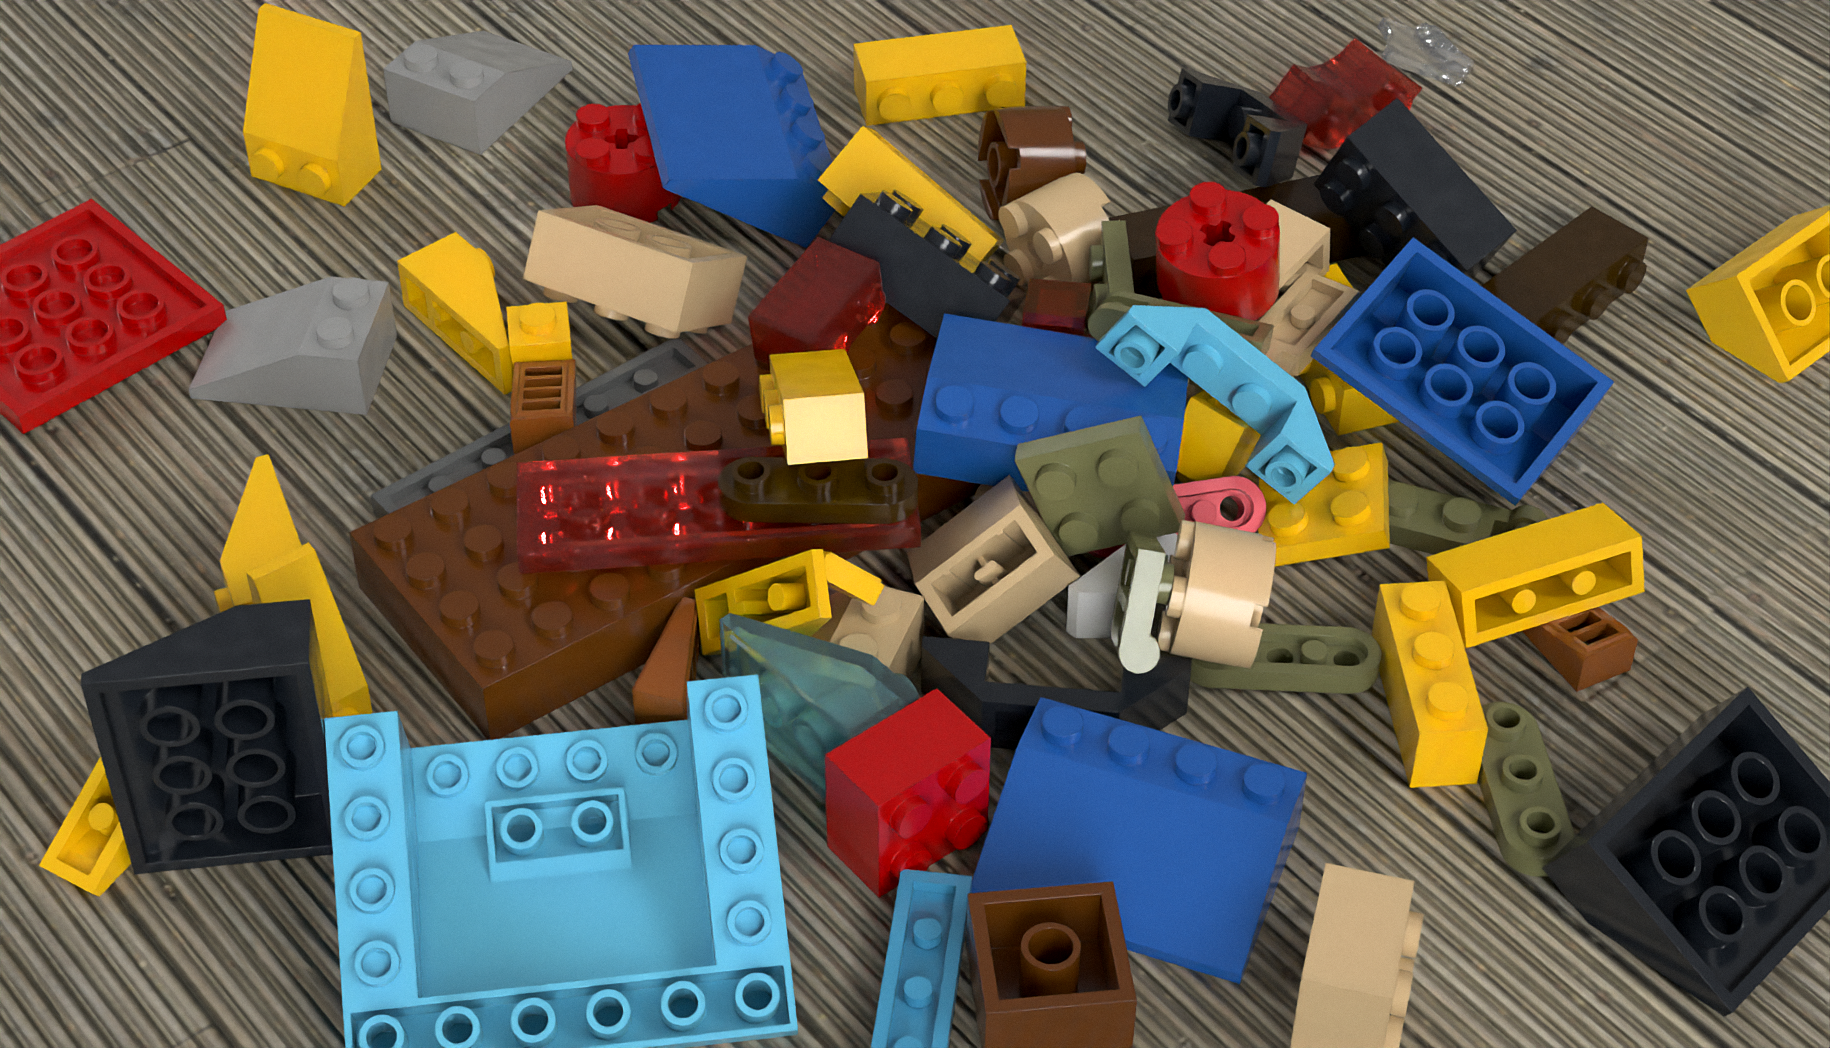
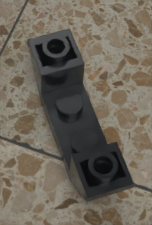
(1258, 128)
(1004, 709)

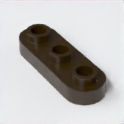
(819, 491)

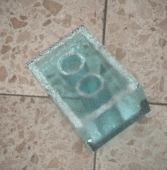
(810, 691)

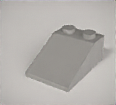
(468, 86)
(303, 348)

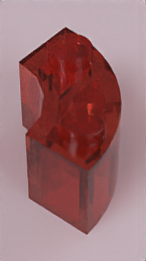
(1342, 93)

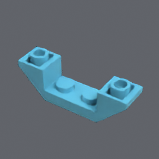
(1291, 445)

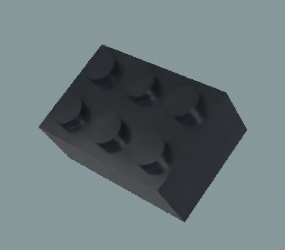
(1401, 185)
(925, 265)

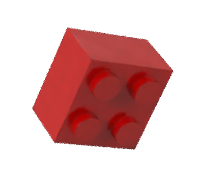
(907, 791)

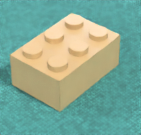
(634, 270)

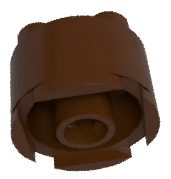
(1026, 151)

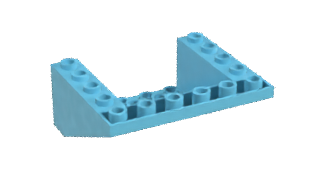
(561, 883)

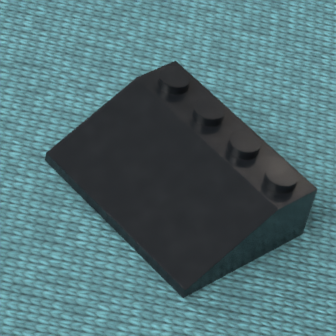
(218, 740)
(1709, 855)

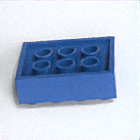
(736, 133)
(1463, 371)
(1022, 384)
(1170, 820)

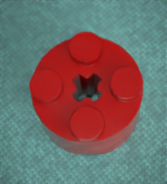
(615, 162)
(1219, 252)

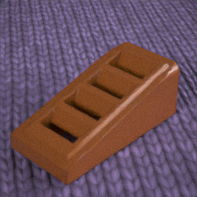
(542, 401)
(1583, 665)
(662, 684)

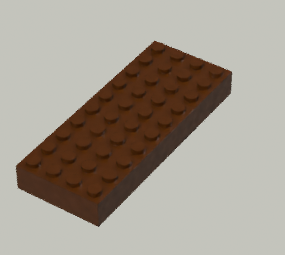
(536, 641)

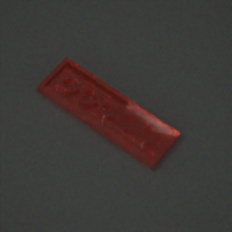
(670, 513)

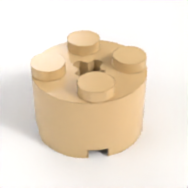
(1053, 230)
(1217, 594)

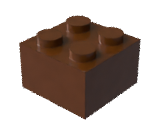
(1050, 968)

